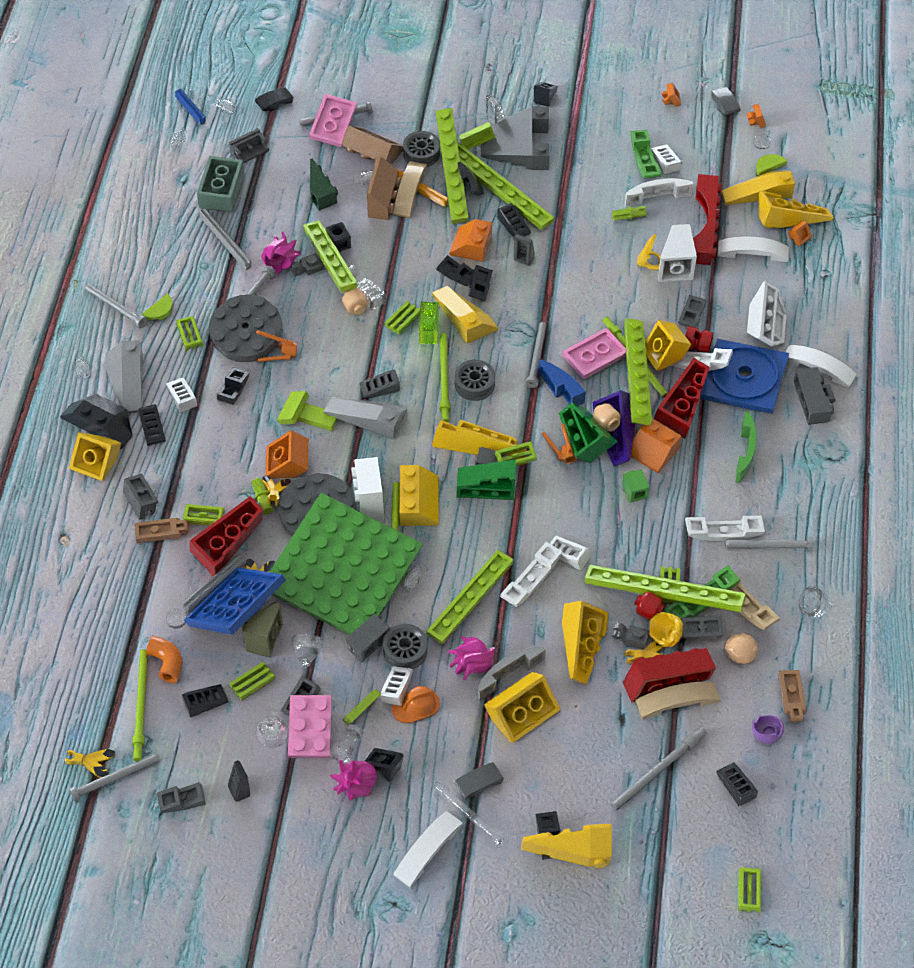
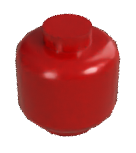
(649, 605)

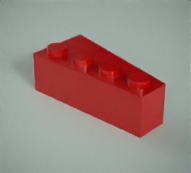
(680, 403)
(225, 536)
(668, 670)

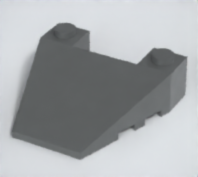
(514, 139)

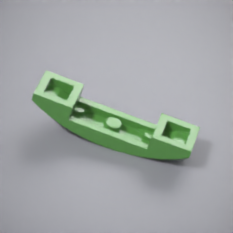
(643, 154)
(749, 432)
(723, 579)

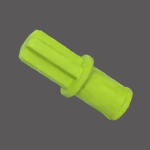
(629, 213)
(261, 495)

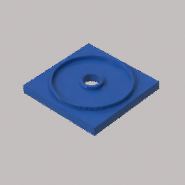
(751, 392)
(235, 600)

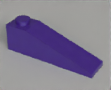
(624, 433)

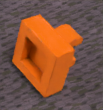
(671, 95)
(756, 116)
(800, 233)

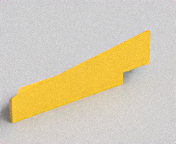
(470, 437)

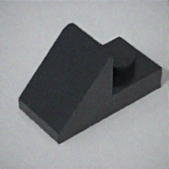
(543, 93)
(385, 762)

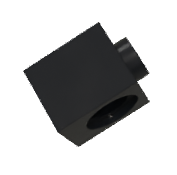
(339, 236)

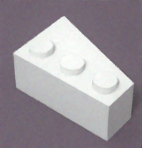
(368, 488)

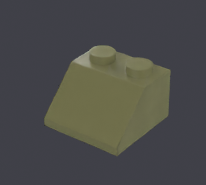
(263, 630)

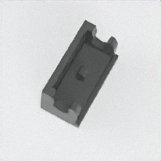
(248, 146)
(139, 495)
(702, 627)
(367, 637)

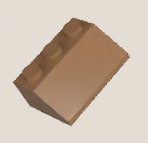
(370, 144)
(382, 190)

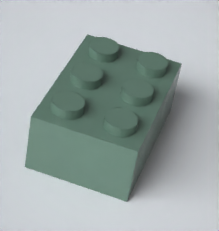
(220, 183)

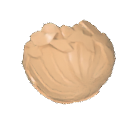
(741, 648)

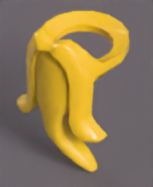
(645, 255)

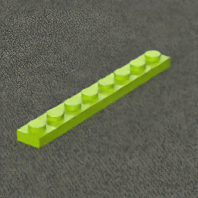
(450, 158)
(506, 190)
(637, 372)
(665, 588)

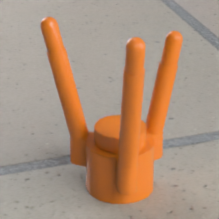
(288, 348)
(566, 453)

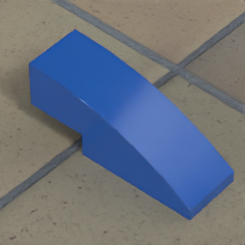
(561, 383)

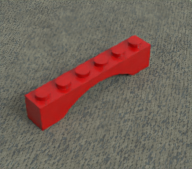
(706, 195)

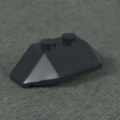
(100, 418)

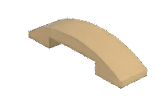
(408, 188)
(753, 611)
(677, 696)

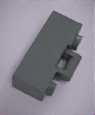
(811, 391)

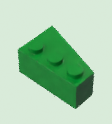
(585, 435)
(487, 481)

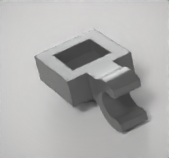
(308, 264)
(633, 636)

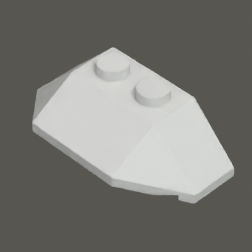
(767, 316)

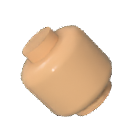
(355, 301)
(606, 417)

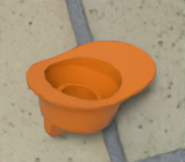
(417, 704)

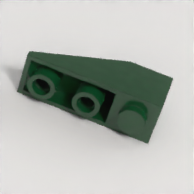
(321, 189)

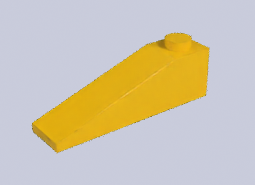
(748, 191)
(784, 213)
(466, 317)
(582, 631)
(583, 847)

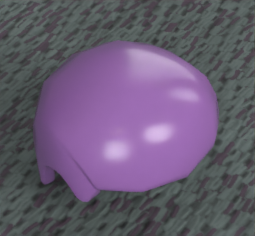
(767, 729)

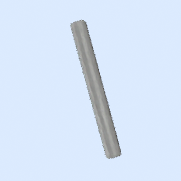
(226, 240)

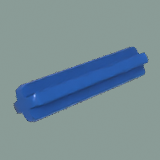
(190, 106)

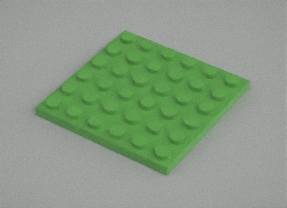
(343, 565)

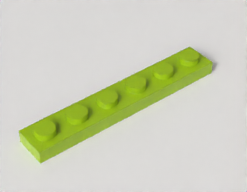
(330, 256)
(469, 597)

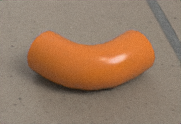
(170, 658)

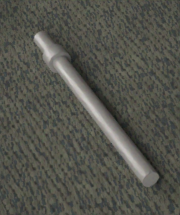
(687, 744)

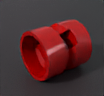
(699, 340)

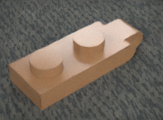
(160, 530)
(792, 694)

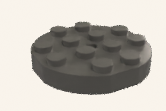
(244, 343)
(302, 493)

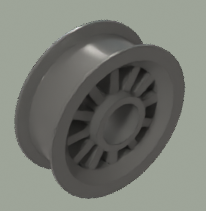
(421, 148)
(474, 380)
(416, 646)

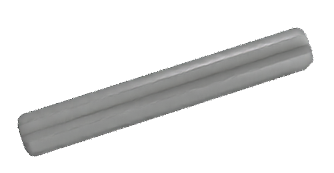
(203, 592)

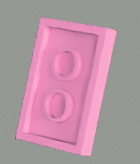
(332, 120)
(594, 353)
(310, 726)

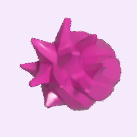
(280, 254)
(472, 657)
(355, 779)

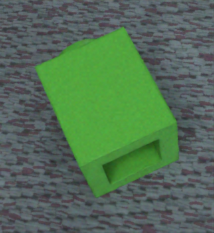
(635, 485)

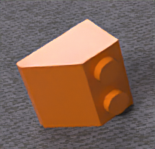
(472, 240)
(655, 445)
(287, 456)

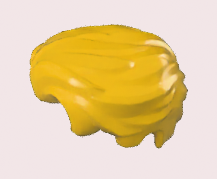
(666, 629)

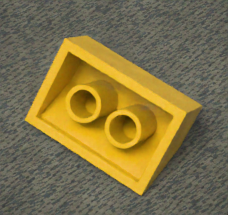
(418, 496)
(522, 706)

